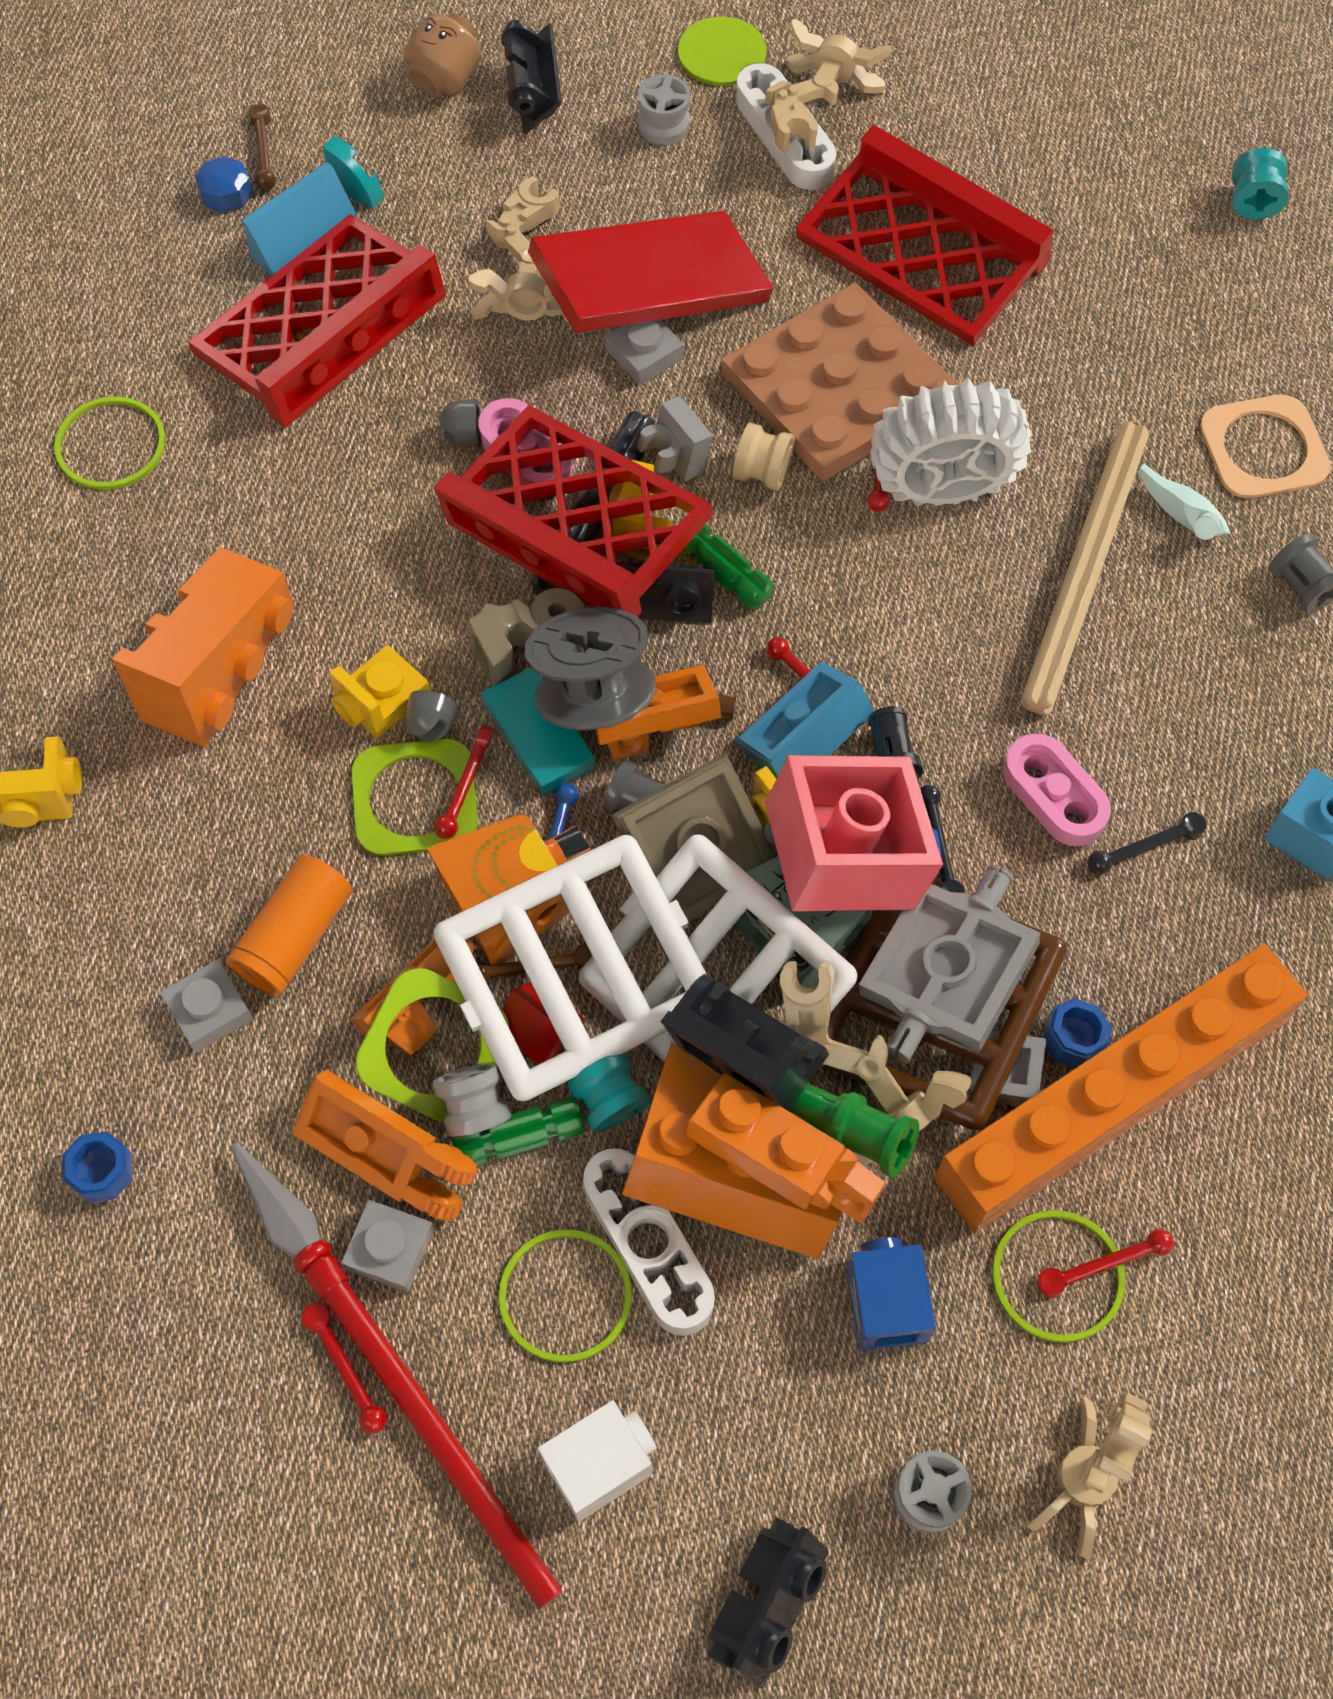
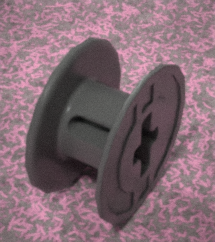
(611, 648)

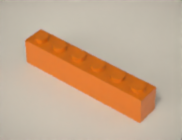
(1118, 1088)

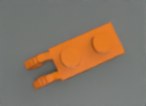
(382, 1146)

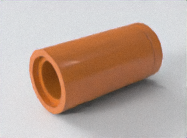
(289, 925)

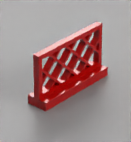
(956, 204)
(341, 336)
(553, 554)

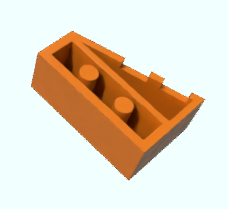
(206, 647)
(695, 1182)

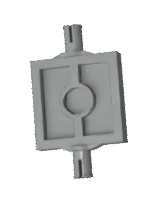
(950, 965)

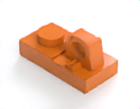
(681, 702)
(413, 1023)

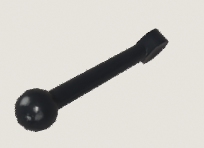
(932, 797)
(1190, 827)

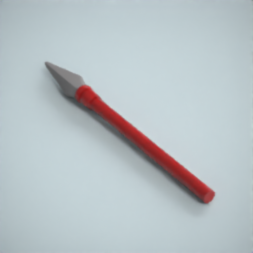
(295, 1232)

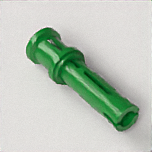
(860, 1127)

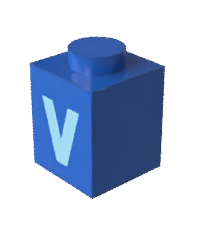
(889, 1295)

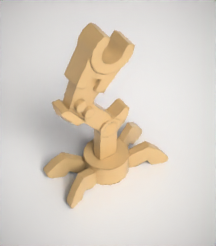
(835, 62)
(524, 293)
(810, 1015)
(1092, 1473)

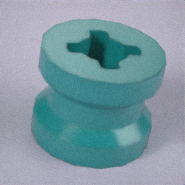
(1260, 183)
(609, 1092)

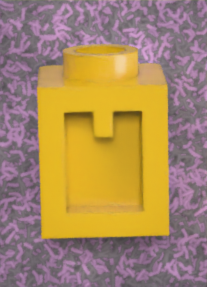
(376, 691)

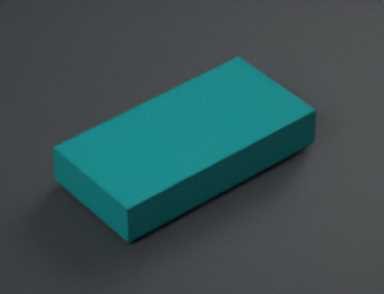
(544, 749)

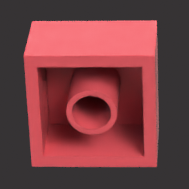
(852, 833)

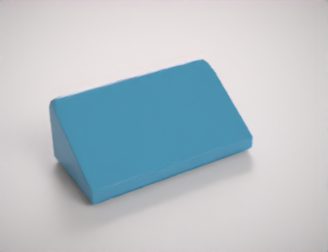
(296, 218)
(807, 719)

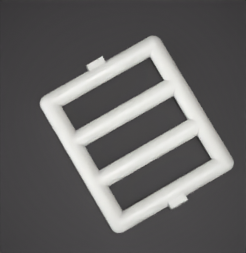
(741, 894)
(509, 909)

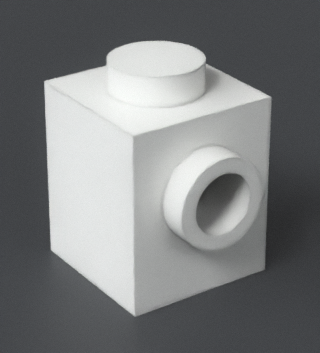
(599, 1459)

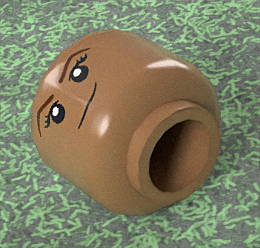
(442, 54)

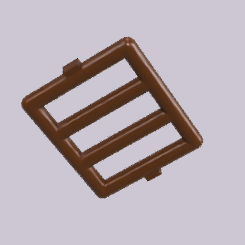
(995, 1057)

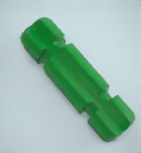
(730, 568)
(524, 1131)

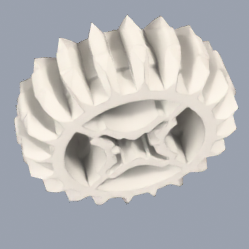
(950, 443)

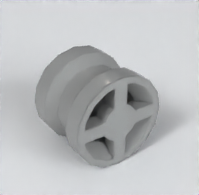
(663, 109)
(472, 1099)
(943, 1485)

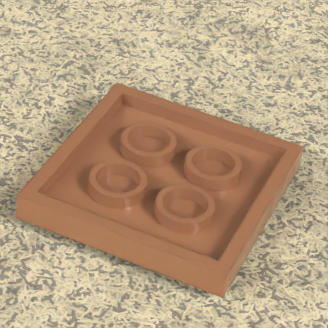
(832, 377)

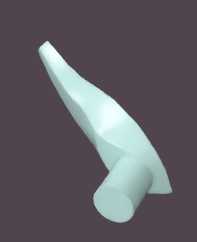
(1184, 505)

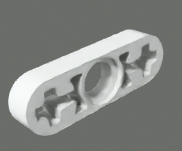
(750, 99)
(658, 1294)

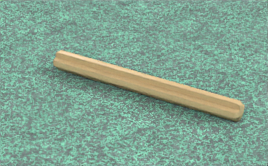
(1084, 569)

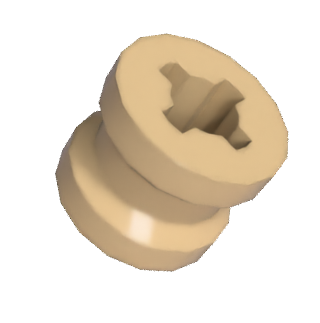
(763, 456)

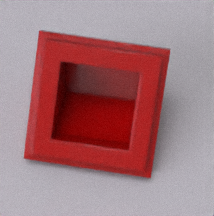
(531, 1025)

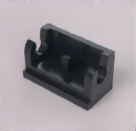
(744, 1041)

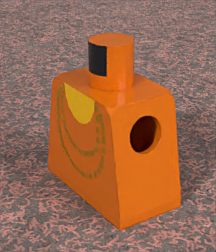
(498, 859)

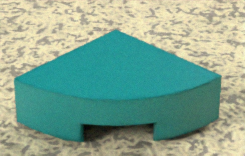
(350, 173)

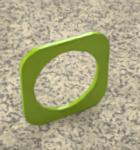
(373, 762)
(371, 1056)

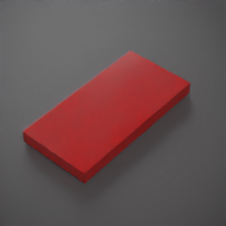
(649, 270)

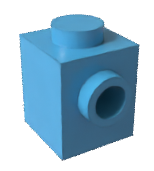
(1306, 824)

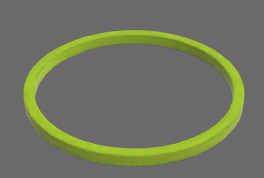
(98, 403)
(562, 1234)
(1021, 1322)

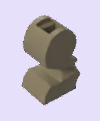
(503, 627)

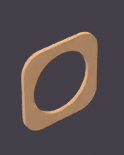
(1243, 485)

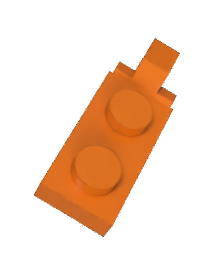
(782, 1150)

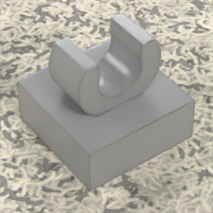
(679, 438)

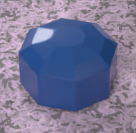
(223, 184)
(1076, 1032)
(97, 1166)

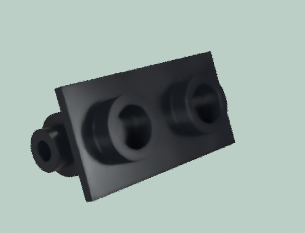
(532, 72)
(678, 593)
(758, 1633)

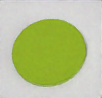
(720, 49)

